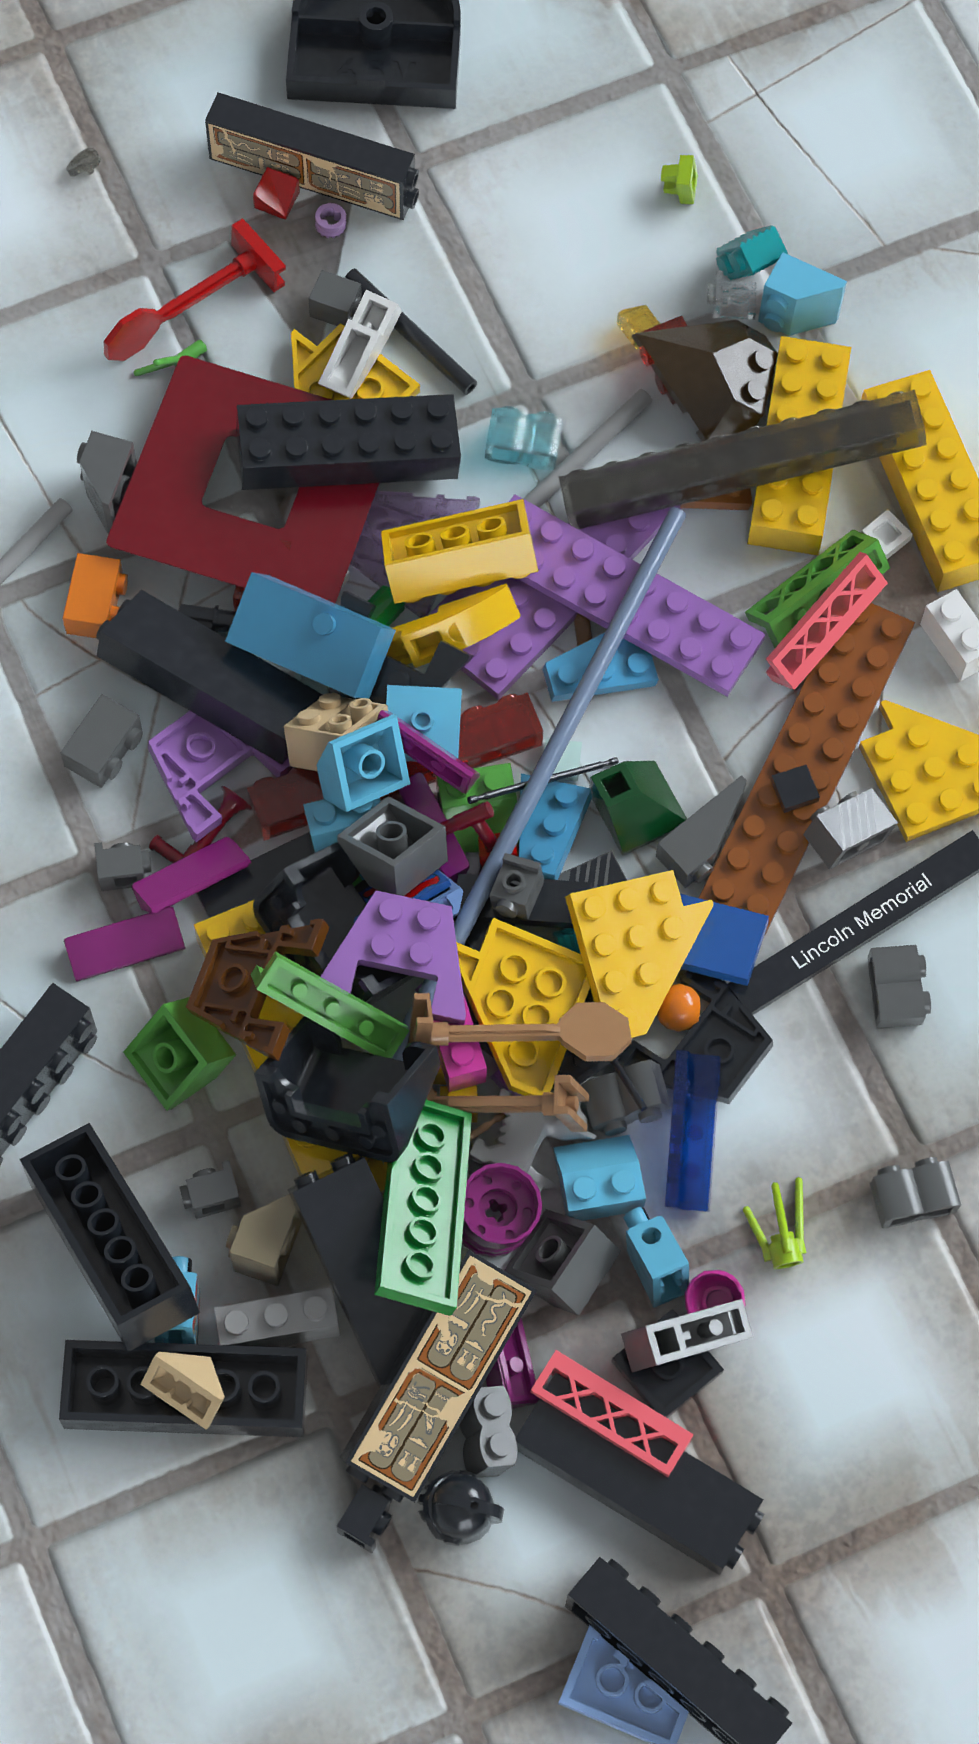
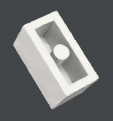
(954, 633)

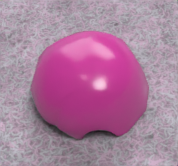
(711, 1290)

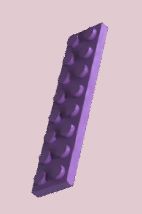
(670, 619)

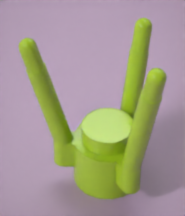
(784, 1249)

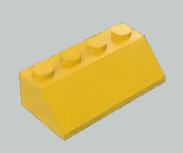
(458, 552)

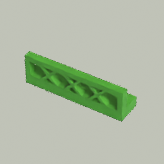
(792, 605)
(330, 1006)

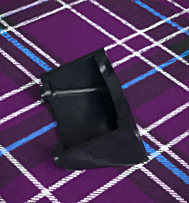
(323, 890)
(346, 1095)

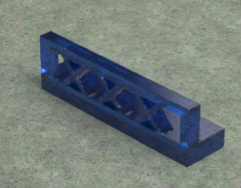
(692, 1132)

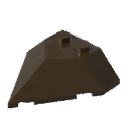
(714, 373)

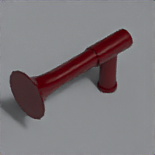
(230, 805)
(476, 818)

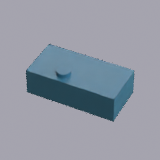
(310, 635)

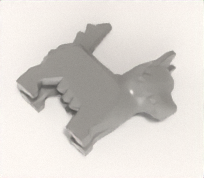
(520, 1139)

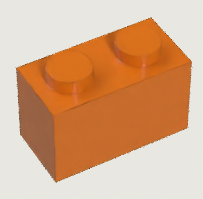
(93, 594)

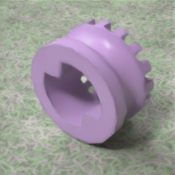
(322, 225)

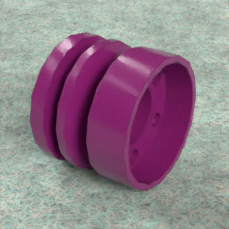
(504, 1190)

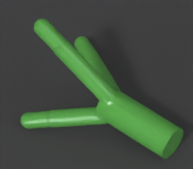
(194, 350)

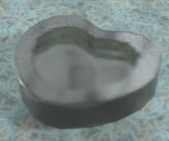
(84, 161)

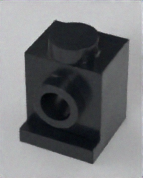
(366, 1517)

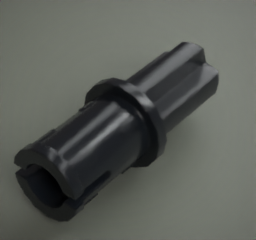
(212, 618)

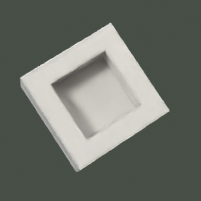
(889, 532)

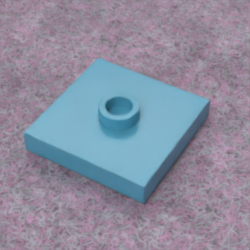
(430, 711)

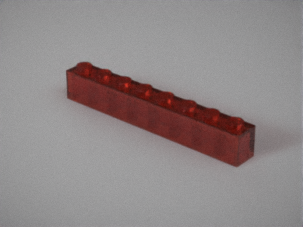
(485, 737)

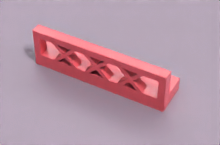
(825, 622)
(621, 1401)

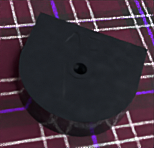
(375, 52)

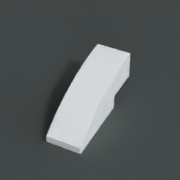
(360, 344)

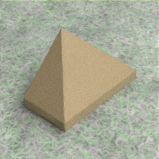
(186, 1384)

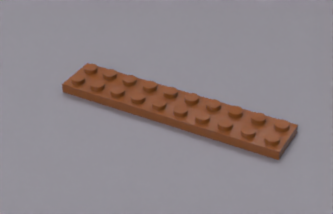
(818, 732)

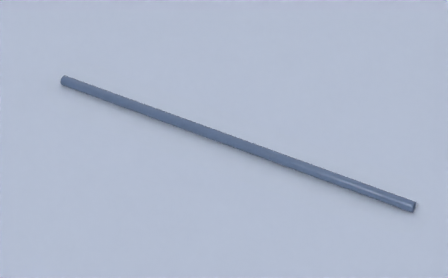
(560, 738)

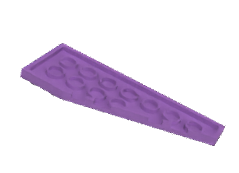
(512, 650)

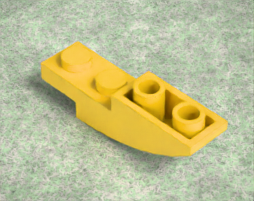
(456, 622)

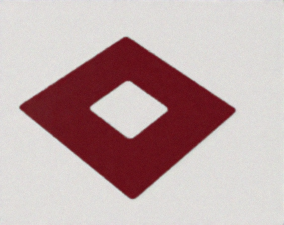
(164, 506)

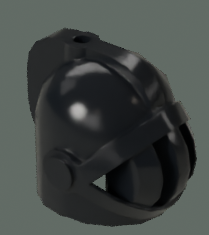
(459, 1508)

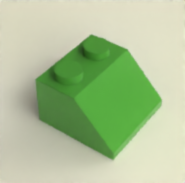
(454, 802)
(178, 1053)

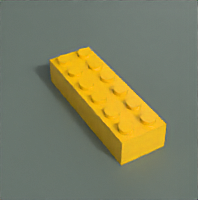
(936, 487)
(794, 510)

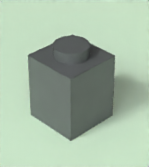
(334, 299)

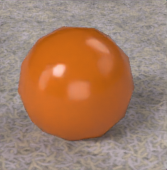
(680, 1008)

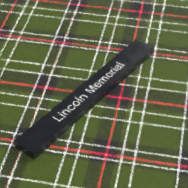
(859, 923)

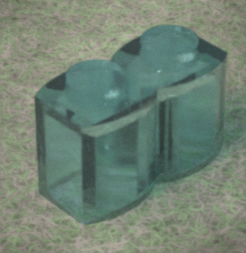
(523, 438)

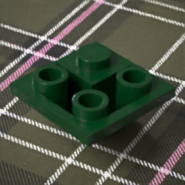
(635, 803)

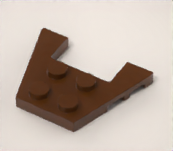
(226, 992)

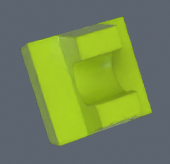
(681, 179)

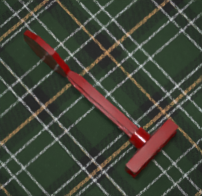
(137, 329)

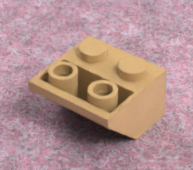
(323, 722)

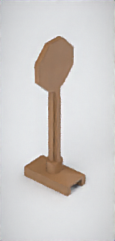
(588, 1030)
(560, 1103)

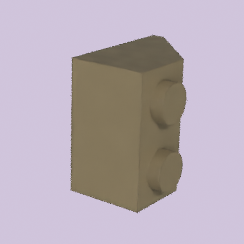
(265, 1240)

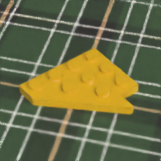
(311, 360)
(924, 770)
(635, 942)
(522, 982)

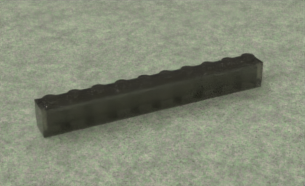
(743, 460)

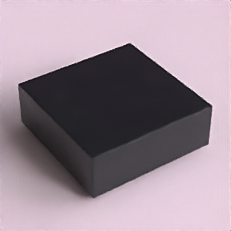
(795, 788)

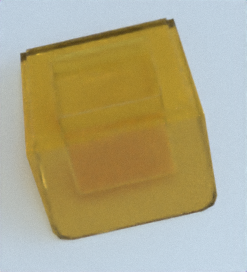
(635, 321)

